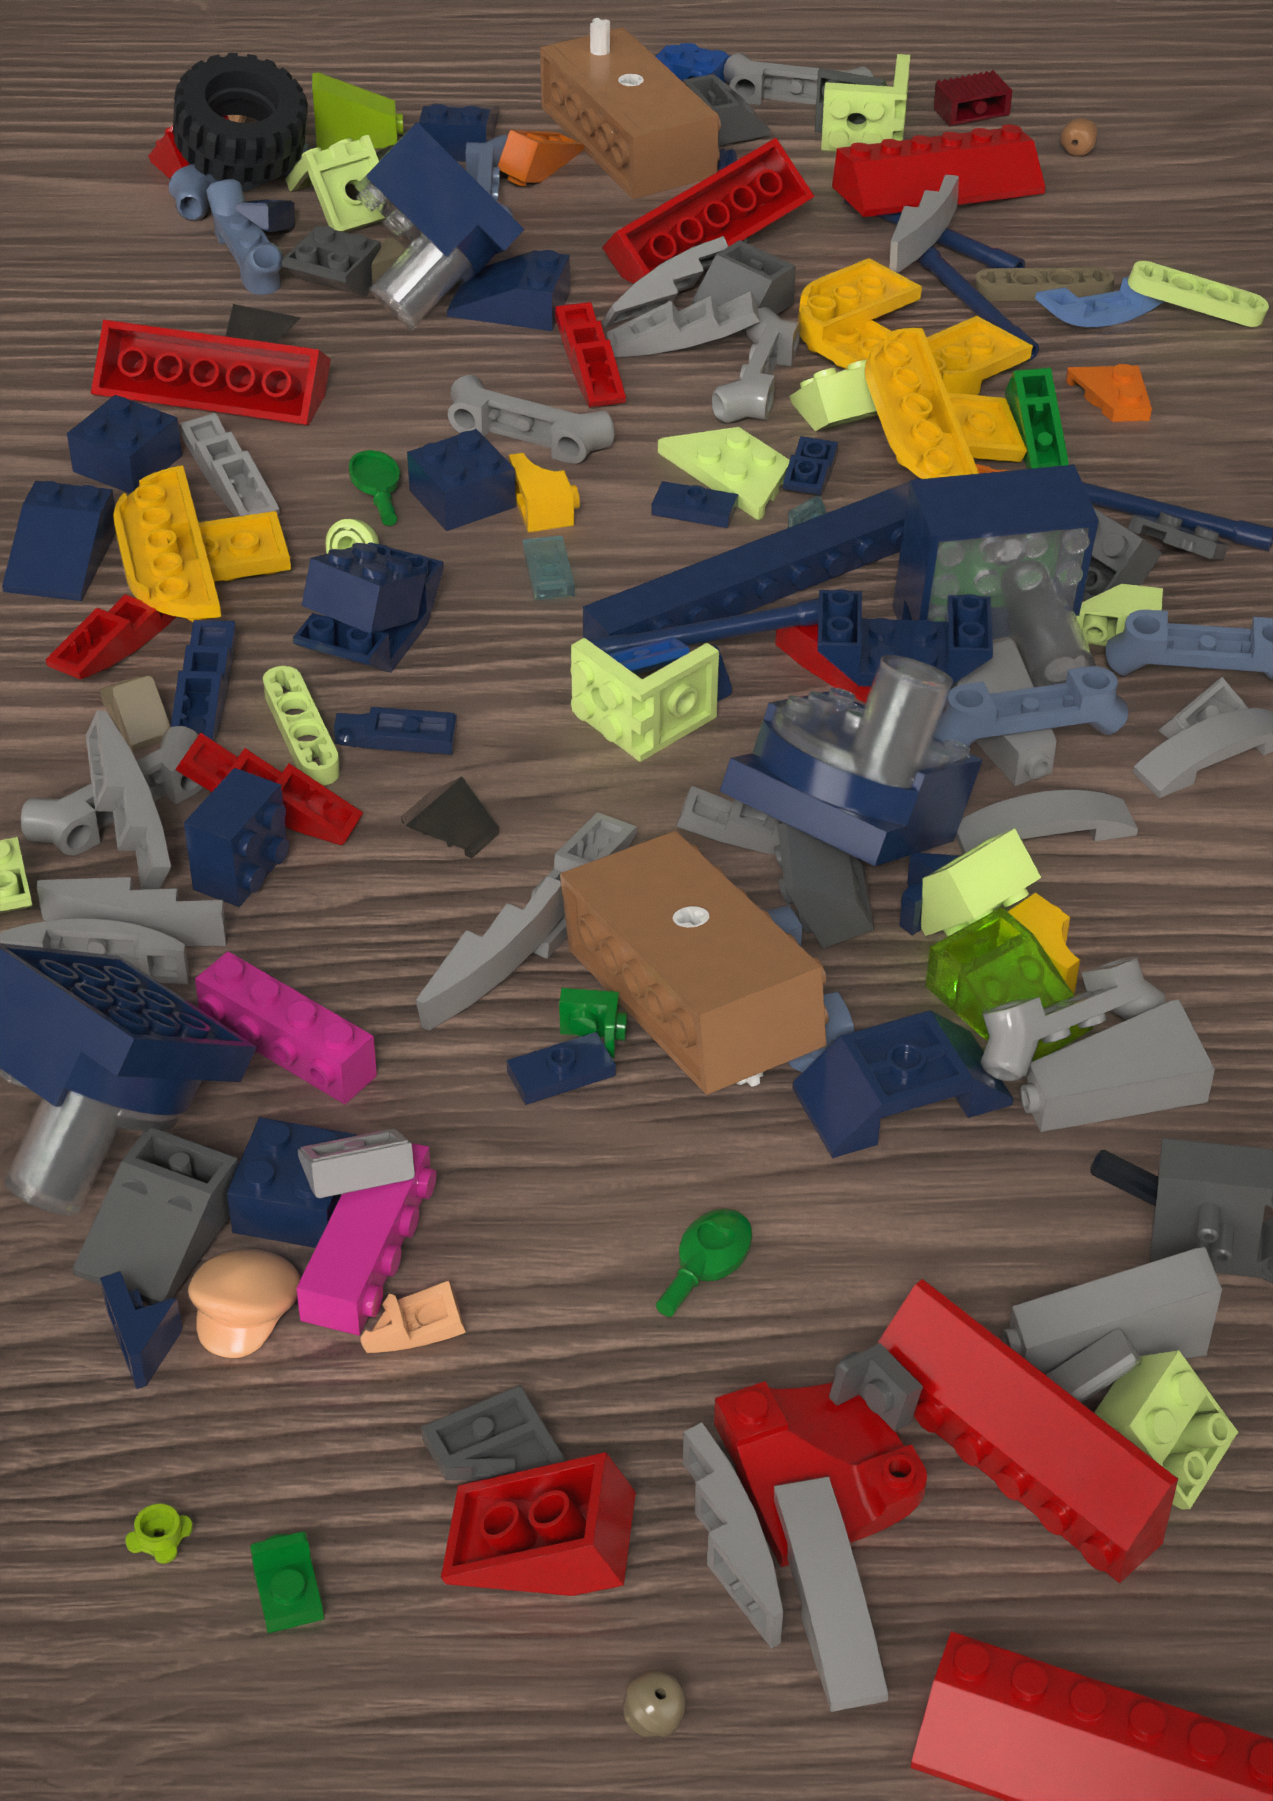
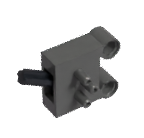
(1204, 1199)

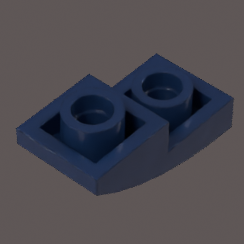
(811, 465)

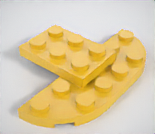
(926, 425)
(176, 559)

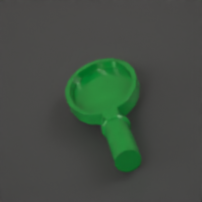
(377, 476)
(707, 1252)

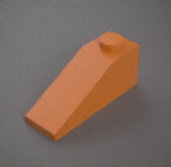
(536, 155)

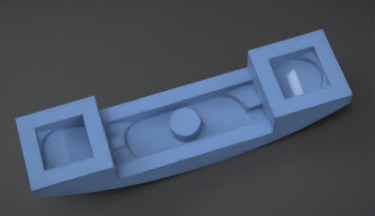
(1097, 309)

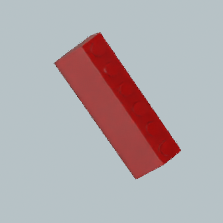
(896, 173)
(726, 204)
(210, 372)
(1031, 1435)
(1063, 1736)

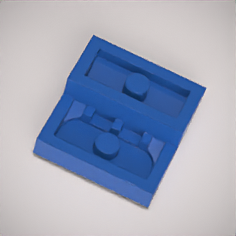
(651, 655)

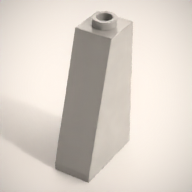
(1022, 754)
(1121, 1072)
(1156, 1306)

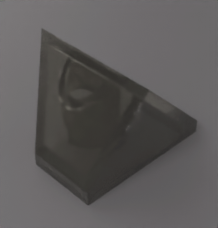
(258, 324)
(454, 817)

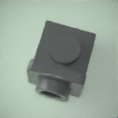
(880, 1382)

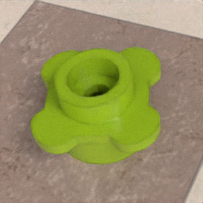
(154, 1520)

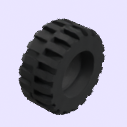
(247, 89)

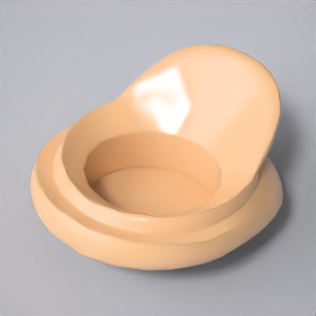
(241, 1299)

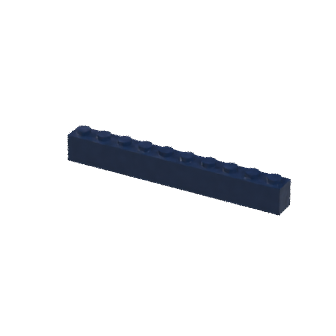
(758, 570)

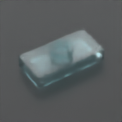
(548, 568)

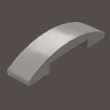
(1179, 758)
(1047, 815)
(143, 947)

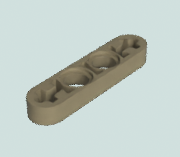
(1023, 283)

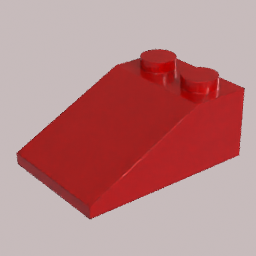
(543, 1529)

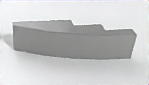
(923, 225)
(664, 282)
(670, 329)
(227, 467)
(122, 789)
(728, 821)
(595, 840)
(114, 899)
(483, 962)
(735, 1538)
(830, 1595)

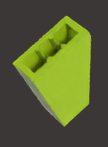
(352, 112)

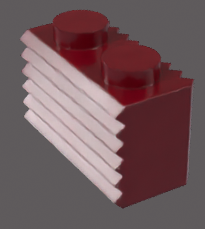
(972, 98)

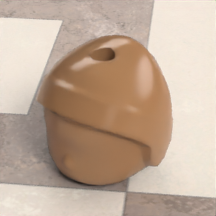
(1079, 137)

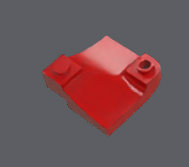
(804, 1437)

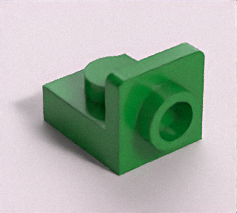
(590, 1012)
(286, 1581)

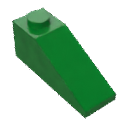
(1037, 416)

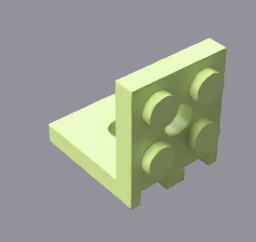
(881, 105)
(329, 174)
(644, 712)

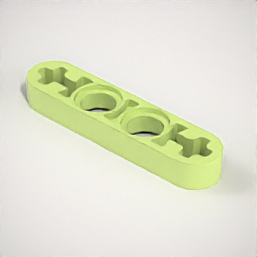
(1198, 293)
(301, 724)

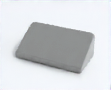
(1211, 702)
(357, 1162)
(1097, 1366)

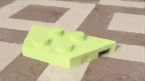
(730, 463)

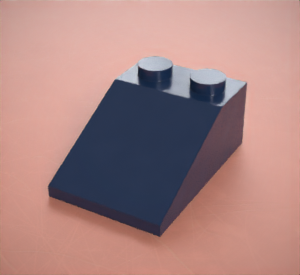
(457, 124)
(516, 291)
(60, 540)

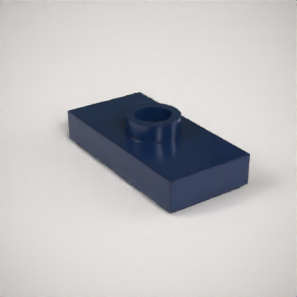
(694, 504)
(561, 1068)

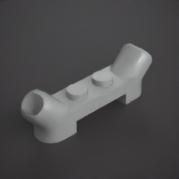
(774, 81)
(753, 393)
(565, 432)
(75, 824)
(1021, 1023)

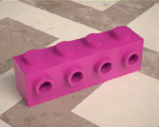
(288, 1027)
(362, 1249)

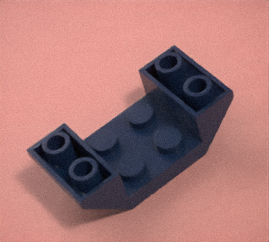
(859, 643)
(381, 649)
(892, 1072)

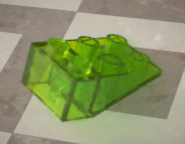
(995, 964)

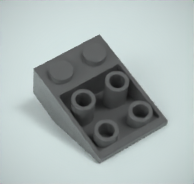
(158, 1215)

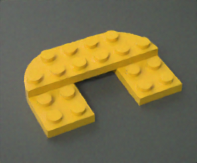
(839, 325)

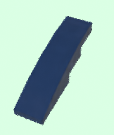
(205, 677)

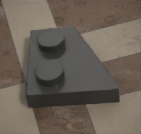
(1169, 529)
(491, 1439)

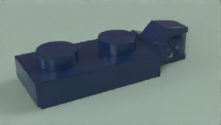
(397, 730)

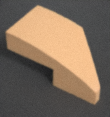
(416, 1320)

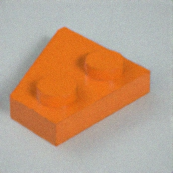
(1115, 390)

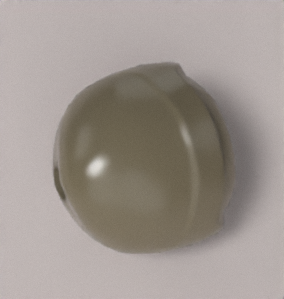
(654, 1704)

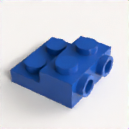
(691, 61)

